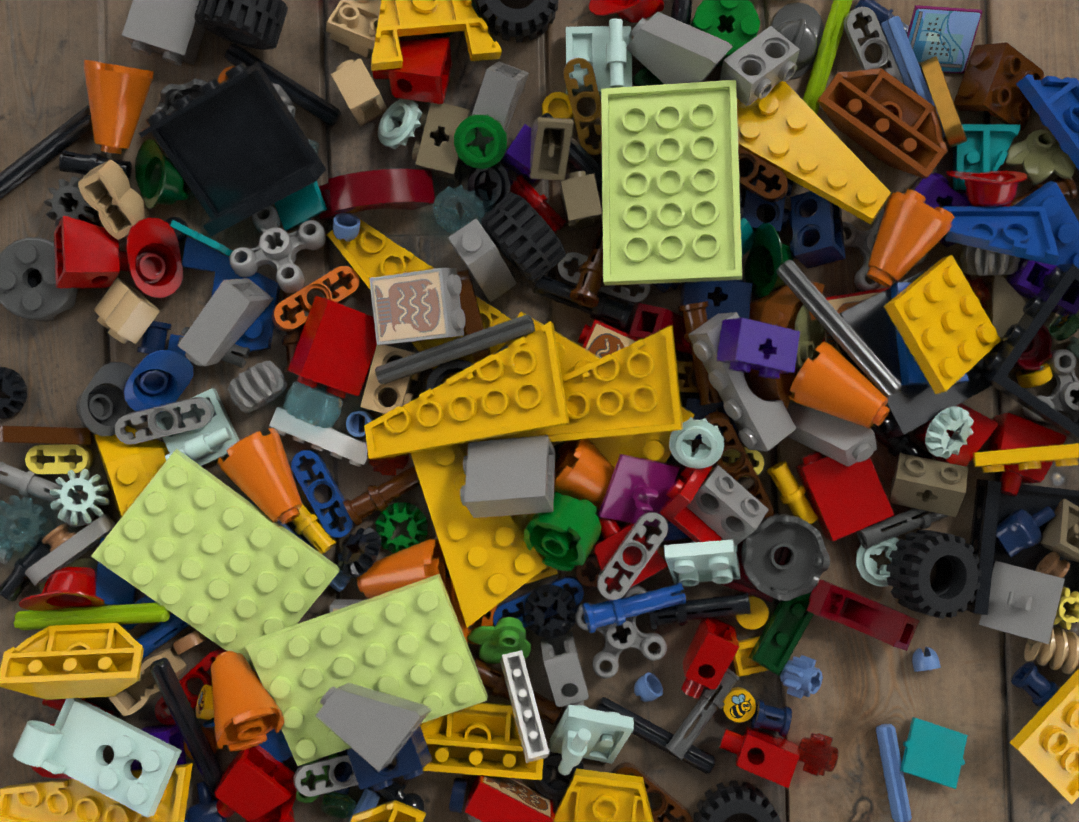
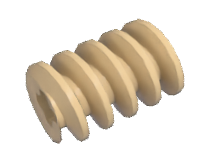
(1061, 651)

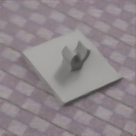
(1023, 602)

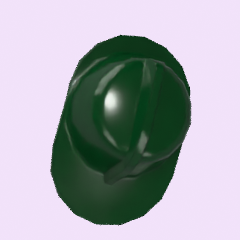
(158, 176)
(764, 259)

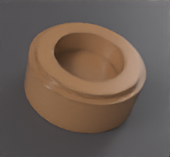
(188, 641)

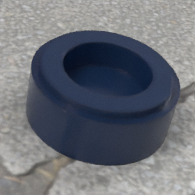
(458, 795)

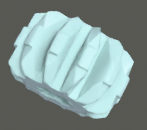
(67, 503)

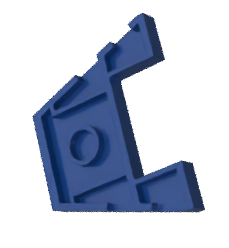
(204, 258)

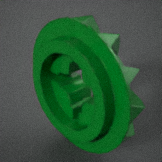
(473, 154)
(399, 512)

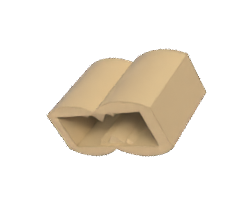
(110, 194)
(125, 312)
(146, 689)

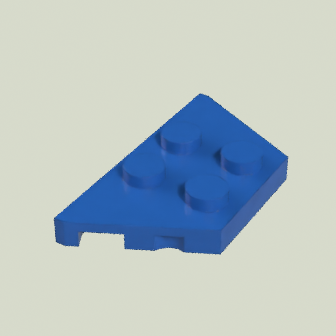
(1057, 108)

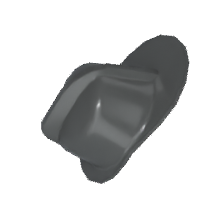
(804, 29)
(104, 399)

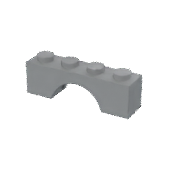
(758, 421)

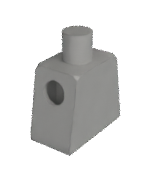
(564, 670)

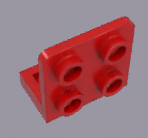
(681, 495)

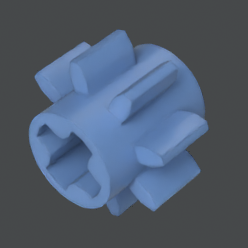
(801, 677)

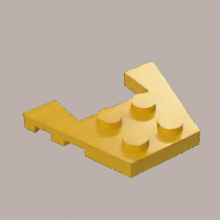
(429, 17)
(604, 798)

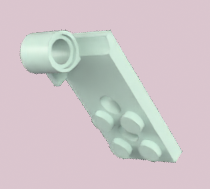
(77, 749)

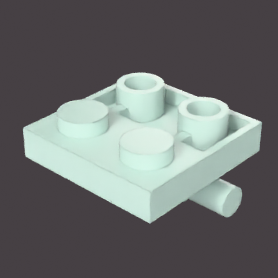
(606, 52)
(204, 443)
(703, 562)
(589, 736)

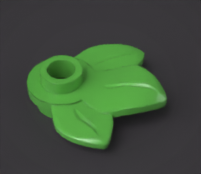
(502, 639)

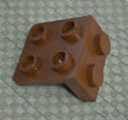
(992, 81)

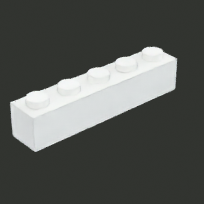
(321, 438)
(524, 706)

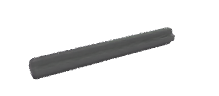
(838, 328)
(455, 349)

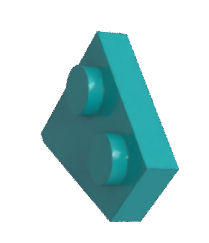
(983, 150)

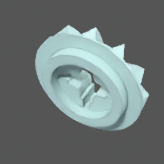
(389, 131)
(937, 438)
(705, 454)
(868, 567)

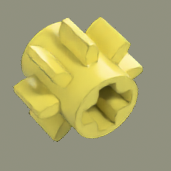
(1072, 605)

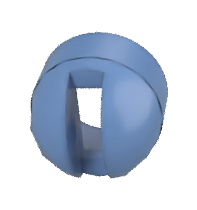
(346, 226)
(355, 422)
(927, 662)
(648, 687)

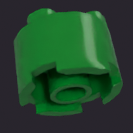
(735, 15)
(565, 534)

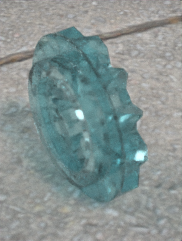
(448, 217)

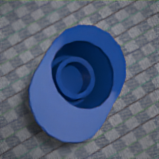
(158, 380)

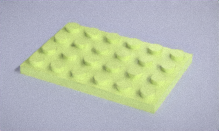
(670, 183)
(214, 557)
(389, 643)

